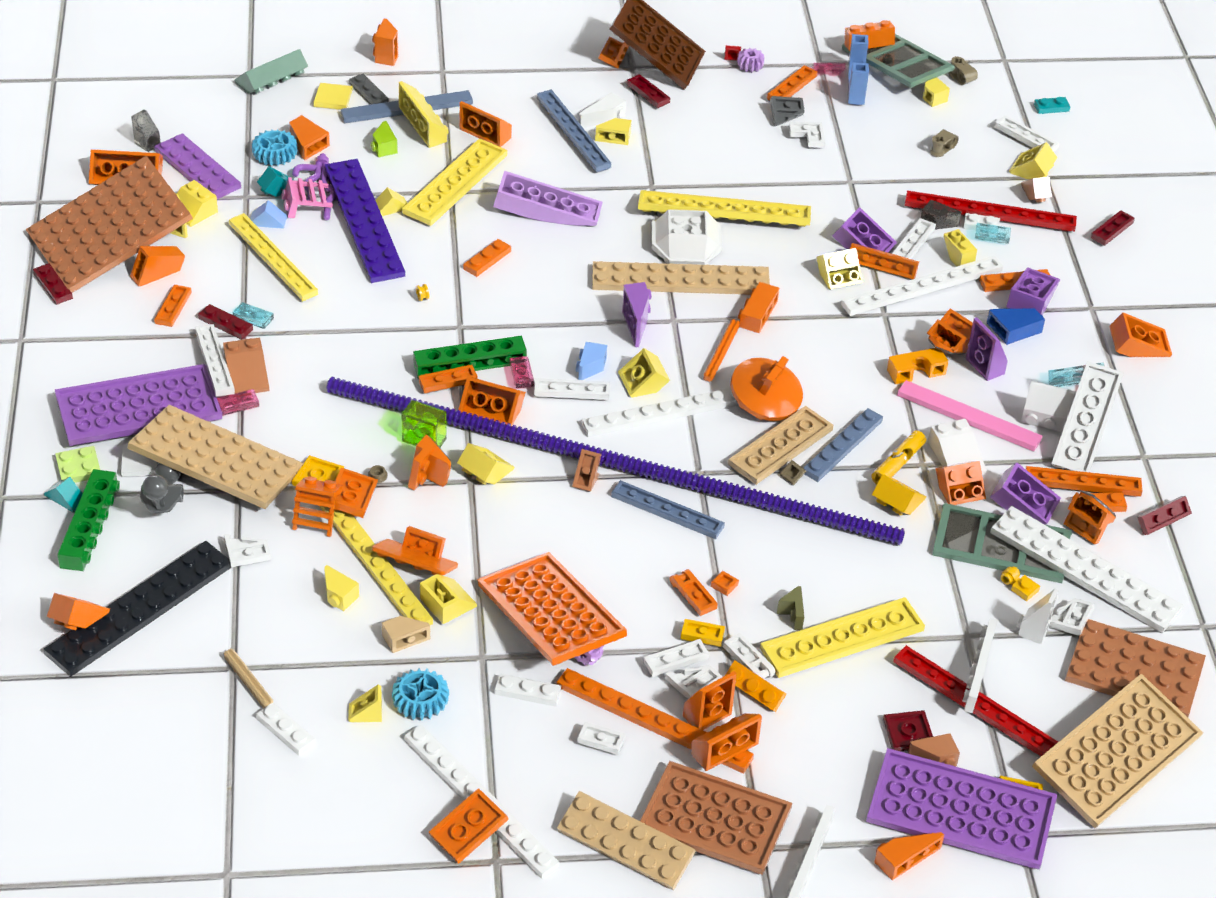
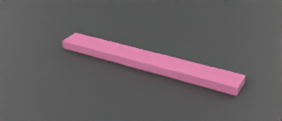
(973, 416)

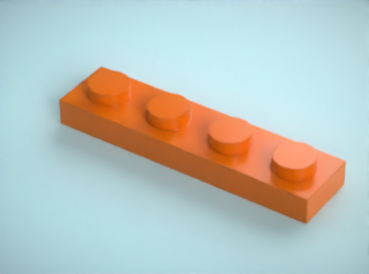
(794, 83)
(886, 261)
(1002, 281)

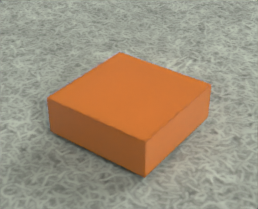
(724, 583)

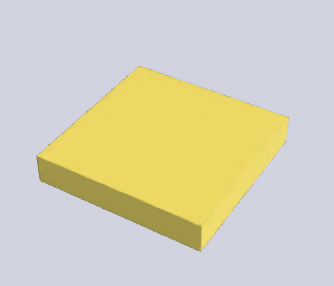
(332, 96)

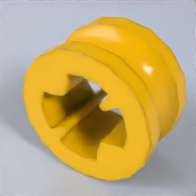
(422, 292)

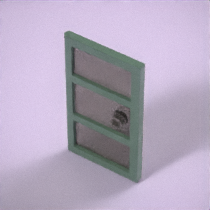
(906, 62)
(967, 538)

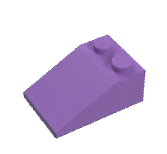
(863, 231)
(1032, 290)
(636, 309)
(986, 352)
(1025, 493)

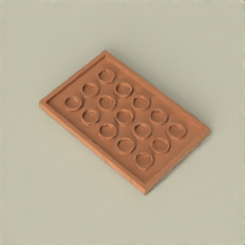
(1112, 658)
(717, 816)

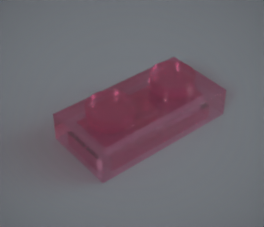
(835, 68)
(521, 372)
(238, 402)

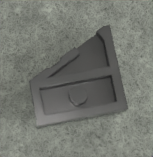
(786, 109)

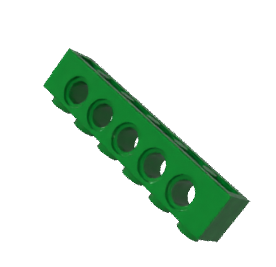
(480, 354)
(88, 520)

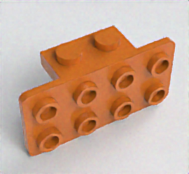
(418, 549)

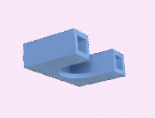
(858, 70)

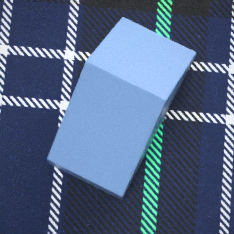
(268, 216)

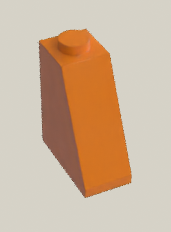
(308, 136)
(155, 263)

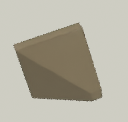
(792, 472)

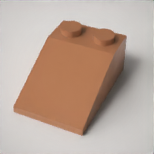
(246, 365)

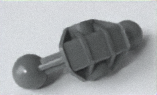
(159, 492)

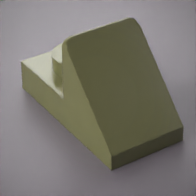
(792, 605)

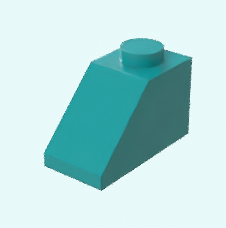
(273, 182)

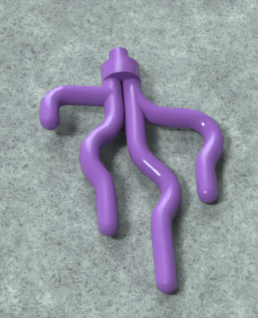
(319, 169)

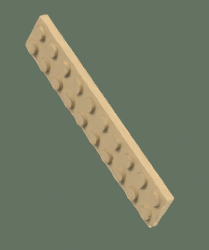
(679, 277)

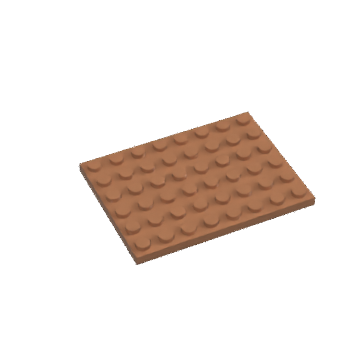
(109, 224)

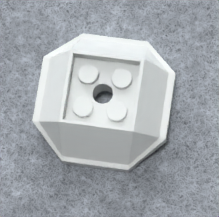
(686, 237)

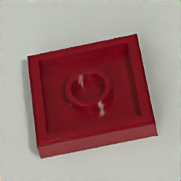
(905, 728)

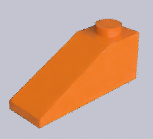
(906, 852)

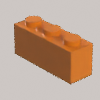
(878, 34)
(758, 307)

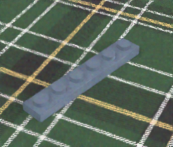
(842, 444)

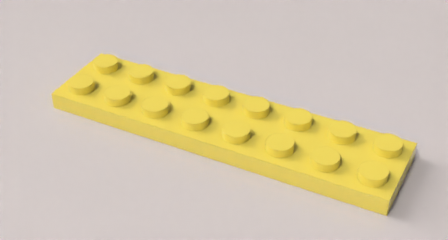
(454, 182)
(842, 637)

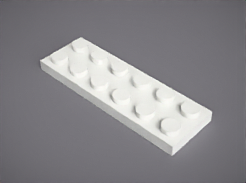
(1087, 418)

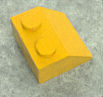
(898, 495)

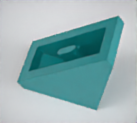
(65, 494)

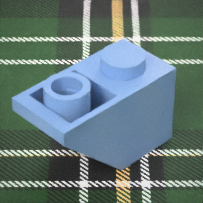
(592, 360)

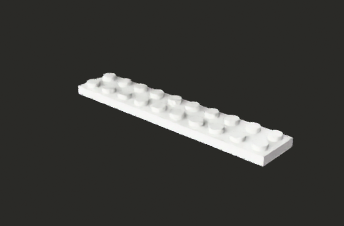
(1087, 569)

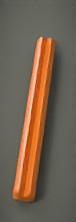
(721, 350)

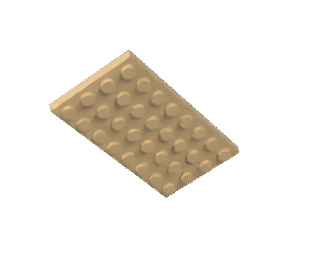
(215, 456)
(1117, 750)

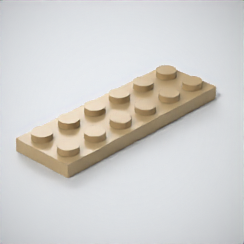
(780, 445)
(626, 840)

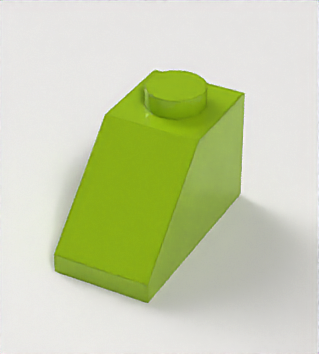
(384, 141)

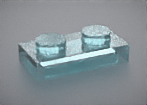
(992, 233)
(254, 315)

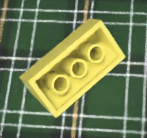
(421, 116)

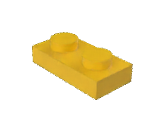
(707, 632)

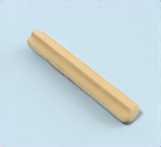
(248, 678)

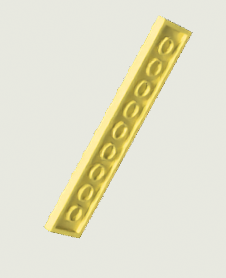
(726, 207)

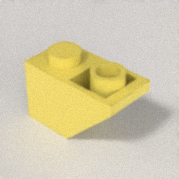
(935, 92)
(959, 248)

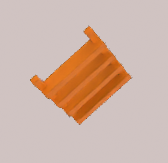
(613, 52)
(318, 493)

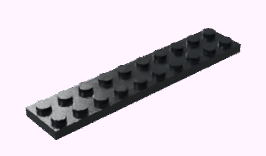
(138, 608)

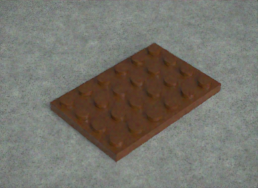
(658, 41)

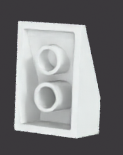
(955, 443)

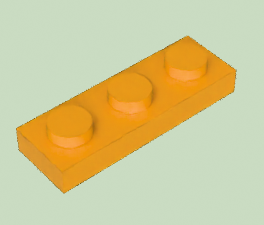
(757, 686)

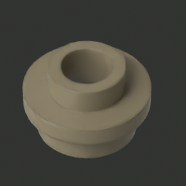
(378, 472)

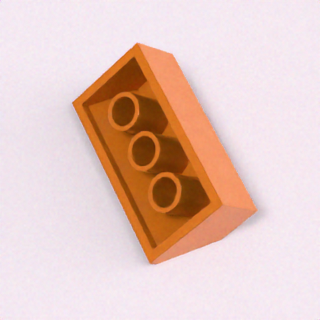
(108, 163)

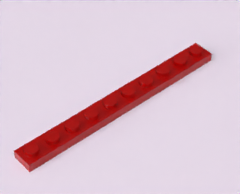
(1004, 212)
(984, 707)

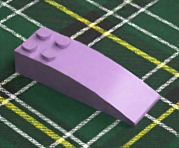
(545, 202)

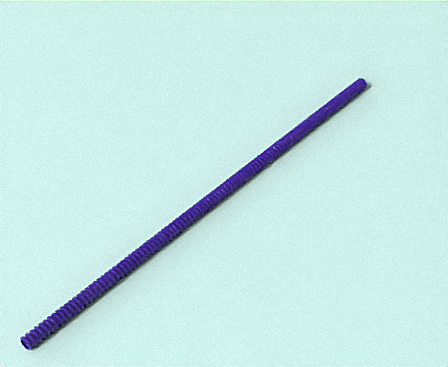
(625, 463)

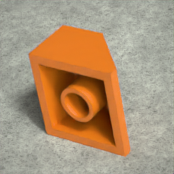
(74, 612)

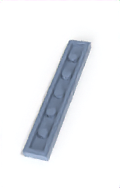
(668, 509)

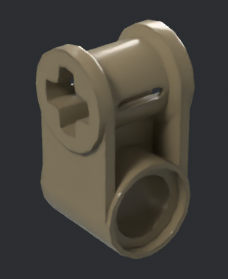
(963, 71)
(943, 142)

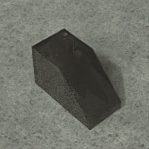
(145, 131)
(941, 215)

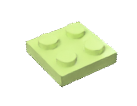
(77, 463)

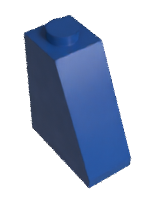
(1015, 324)

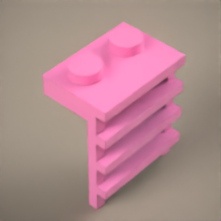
(295, 195)

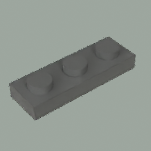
(368, 89)

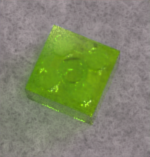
(423, 420)

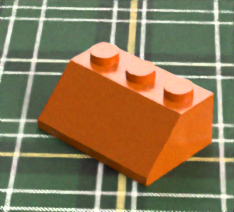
(484, 125)
(491, 400)
(727, 740)

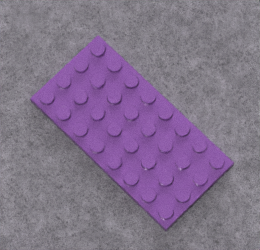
(130, 403)
(964, 805)

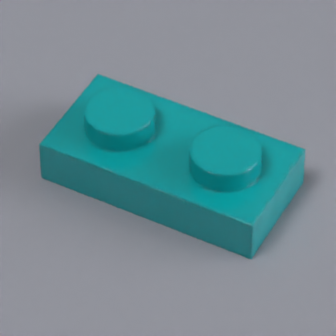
(1052, 105)

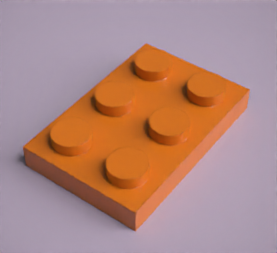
(355, 493)
(468, 825)

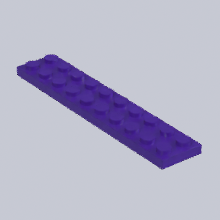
(364, 221)

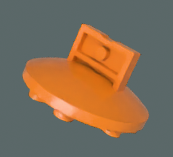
(766, 388)

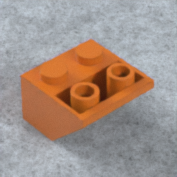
(385, 44)
(961, 482)

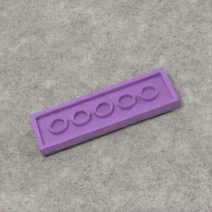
(197, 165)

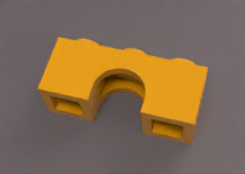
(930, 361)

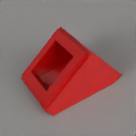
(731, 52)

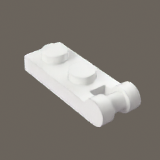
(748, 656)

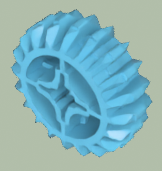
(274, 147)
(420, 694)

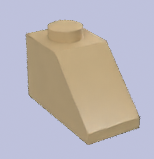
(404, 632)

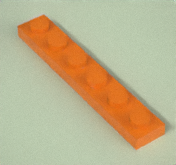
(1087, 481)

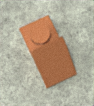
(586, 472)

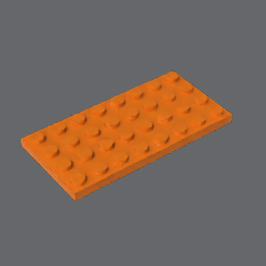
(552, 608)

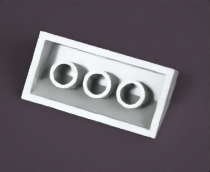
(1047, 406)

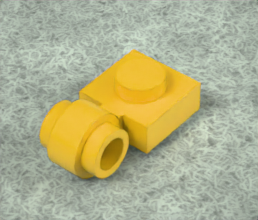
(1021, 586)

